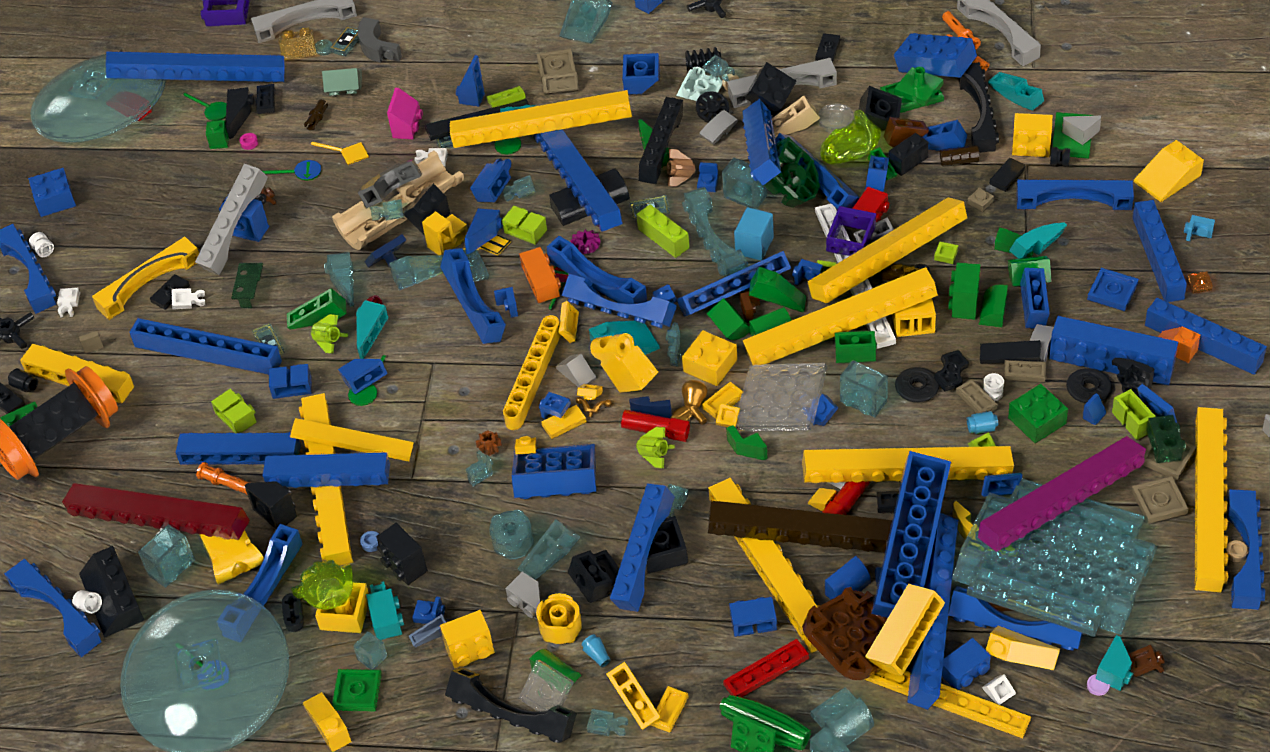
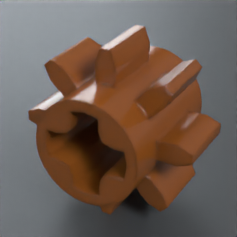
(488, 442)

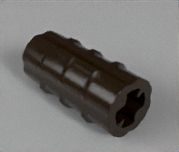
(959, 155)

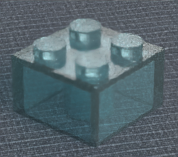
(740, 185)
(863, 388)
(166, 555)

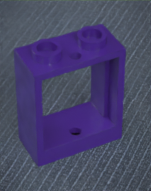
(225, 17)
(846, 217)

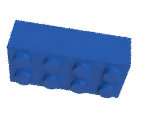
(936, 54)

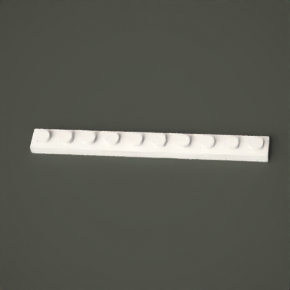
(883, 331)

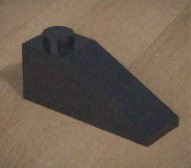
(238, 109)

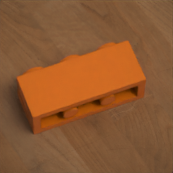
(540, 274)

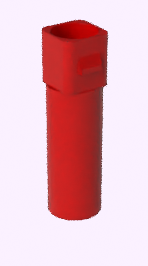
(674, 428)
(846, 497)

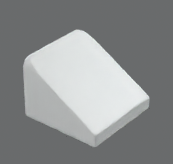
(999, 689)

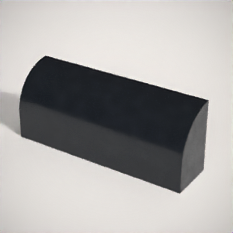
(568, 207)

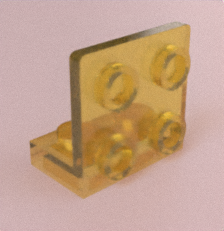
(297, 44)

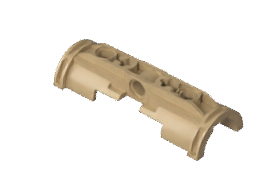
(357, 220)

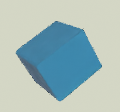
(754, 233)

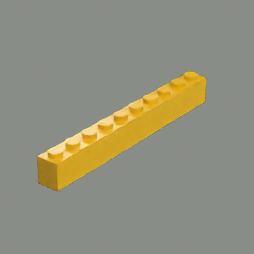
(540, 119)
(887, 250)
(840, 317)
(889, 463)
(328, 498)
(1210, 500)
(771, 565)

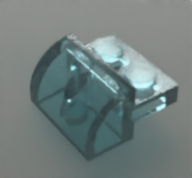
(844, 716)

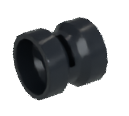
(1055, 156)

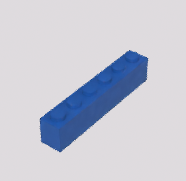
(1159, 251)
(729, 285)
(1214, 338)
(234, 447)
(327, 469)

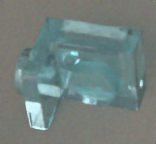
(480, 470)

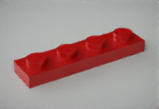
(766, 669)

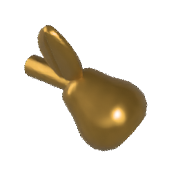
(693, 394)

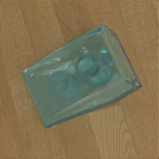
(585, 19)

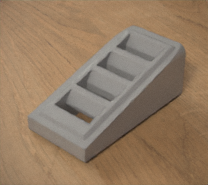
(881, 226)

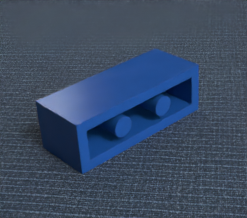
(1034, 297)

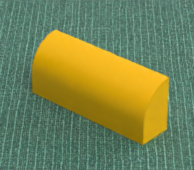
(905, 629)

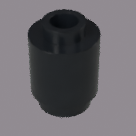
(22, 380)

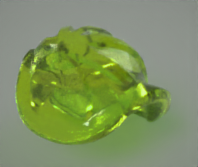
(852, 141)
(325, 584)

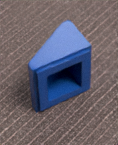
(1094, 410)

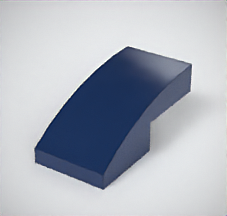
(657, 408)

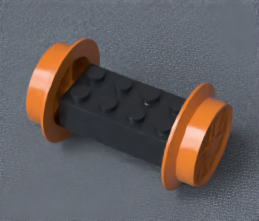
(54, 421)

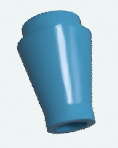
(595, 649)

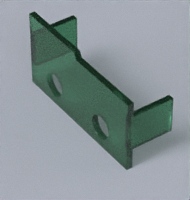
(247, 282)

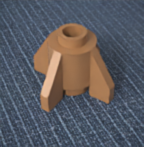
(679, 167)

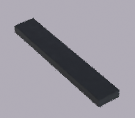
(442, 128)

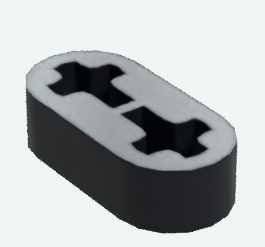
(288, 613)

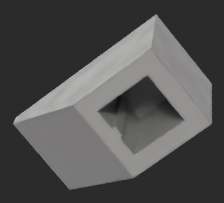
(525, 594)

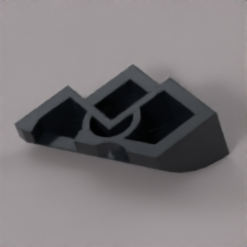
(1133, 374)

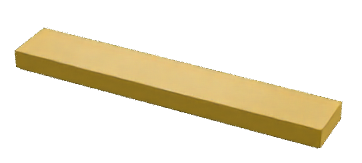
(351, 439)

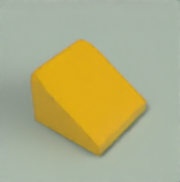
(822, 498)

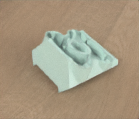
(698, 83)

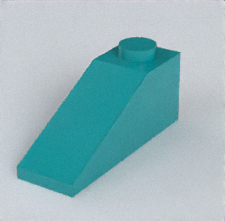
(370, 321)

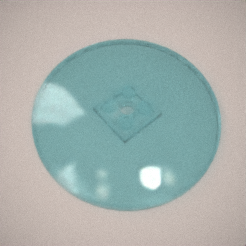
(88, 106)
(225, 698)

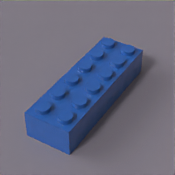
(1098, 345)

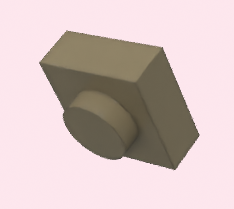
(980, 199)

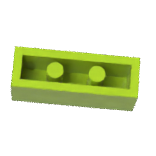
(662, 231)

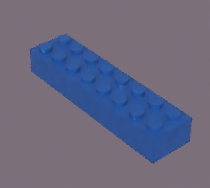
(911, 529)

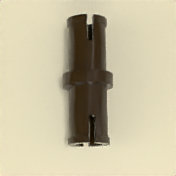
(316, 114)

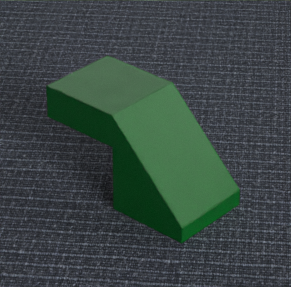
(751, 446)

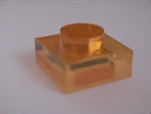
(1199, 282)

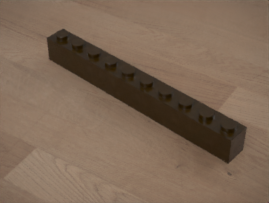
(798, 526)

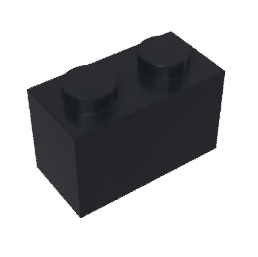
(908, 154)

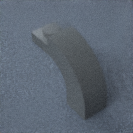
(371, 46)
(388, 180)

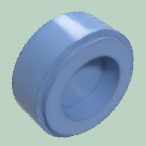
(369, 541)

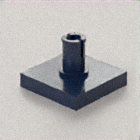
(386, 252)

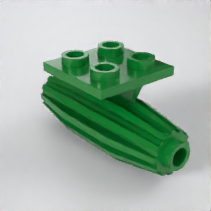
(761, 727)

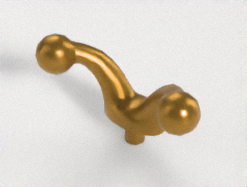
(579, 400)

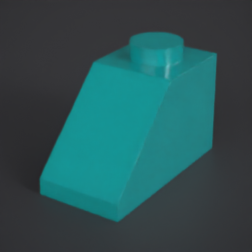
(1115, 665)

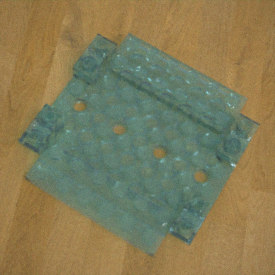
(1049, 578)

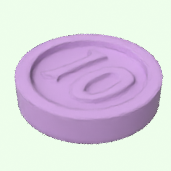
(1097, 687)

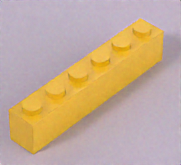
(52, 366)

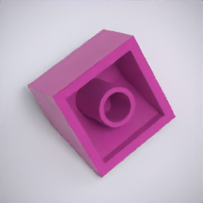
(404, 115)

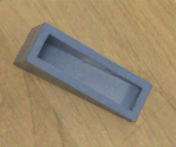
(428, 632)

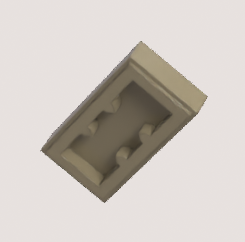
(560, 83)
(1024, 371)
(976, 397)

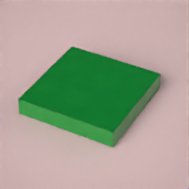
(356, 690)

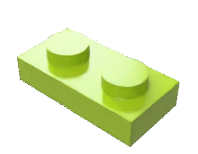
(506, 97)

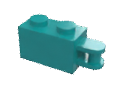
(383, 612)

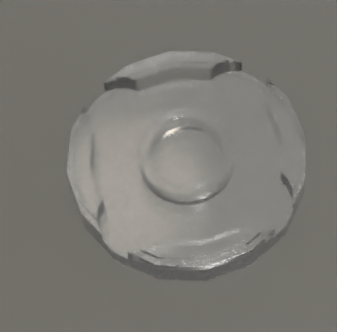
(835, 117)

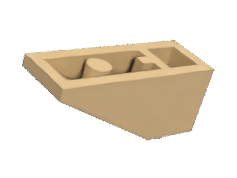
(795, 117)

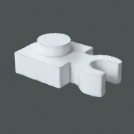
(422, 155)
(184, 298)
(67, 299)

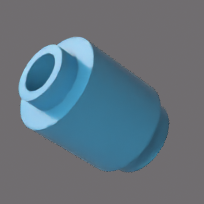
(982, 422)

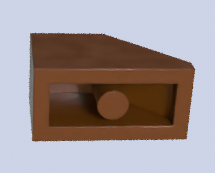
(900, 129)

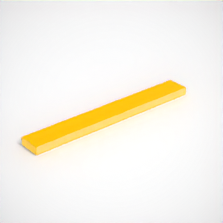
(962, 704)

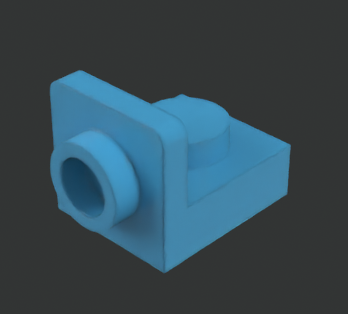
(1199, 226)

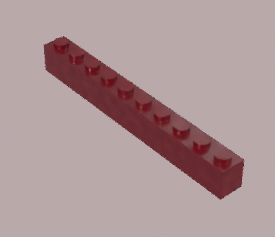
(156, 511)

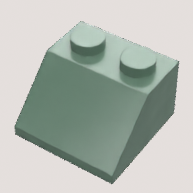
(342, 80)

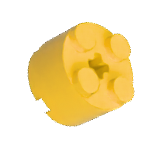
(559, 619)

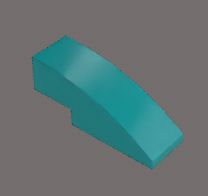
(1017, 90)
(1037, 239)

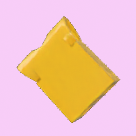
(915, 319)
(623, 362)
(231, 556)

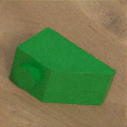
(217, 134)

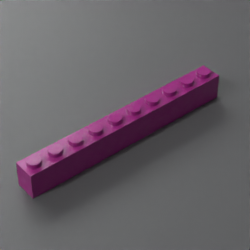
(1061, 493)

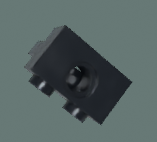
(594, 574)

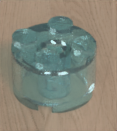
(511, 534)

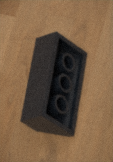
(107, 578)

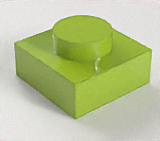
(946, 252)

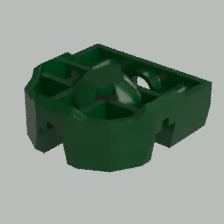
(805, 176)

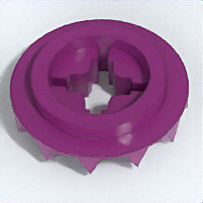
(592, 243)

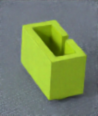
(524, 225)
(234, 411)
(1133, 412)

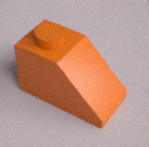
(1187, 342)

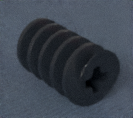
(700, 59)

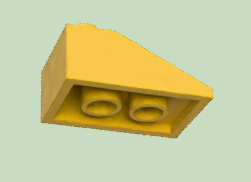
(1170, 171)

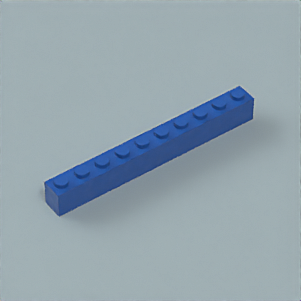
(195, 66)
(580, 179)
(928, 660)

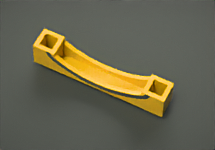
(112, 298)

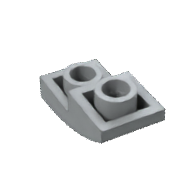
(719, 125)
(1043, 334)

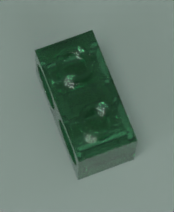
(1165, 439)

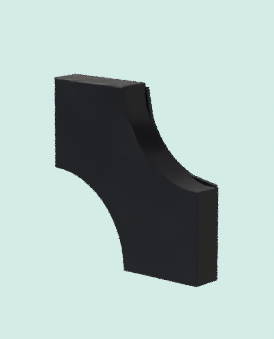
(949, 375)

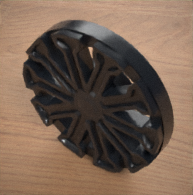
(712, 106)

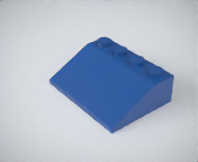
(555, 471)

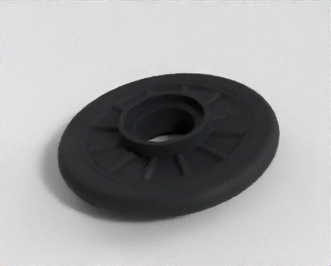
(1076, 383)
(916, 394)

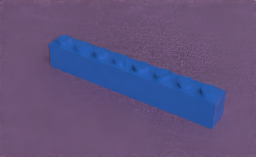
(761, 142)
(205, 346)

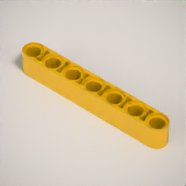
(531, 373)

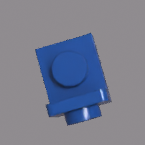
(708, 176)
(806, 270)
(665, 293)
(506, 297)
(554, 405)
(825, 410)
(427, 611)

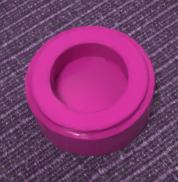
(248, 141)

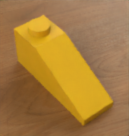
(1021, 649)
(633, 695)
(327, 722)

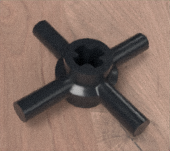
(709, 5)
(10, 330)

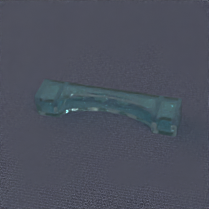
(699, 205)

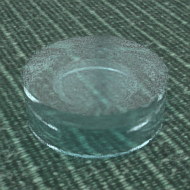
(323, 47)

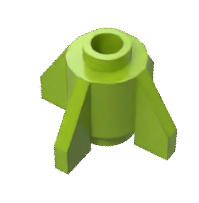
(326, 332)
(652, 446)

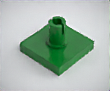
(918, 86)

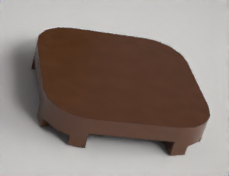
(845, 632)

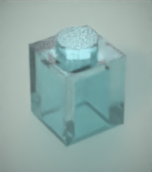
(370, 651)

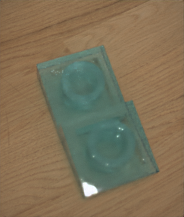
(477, 266)
(674, 343)

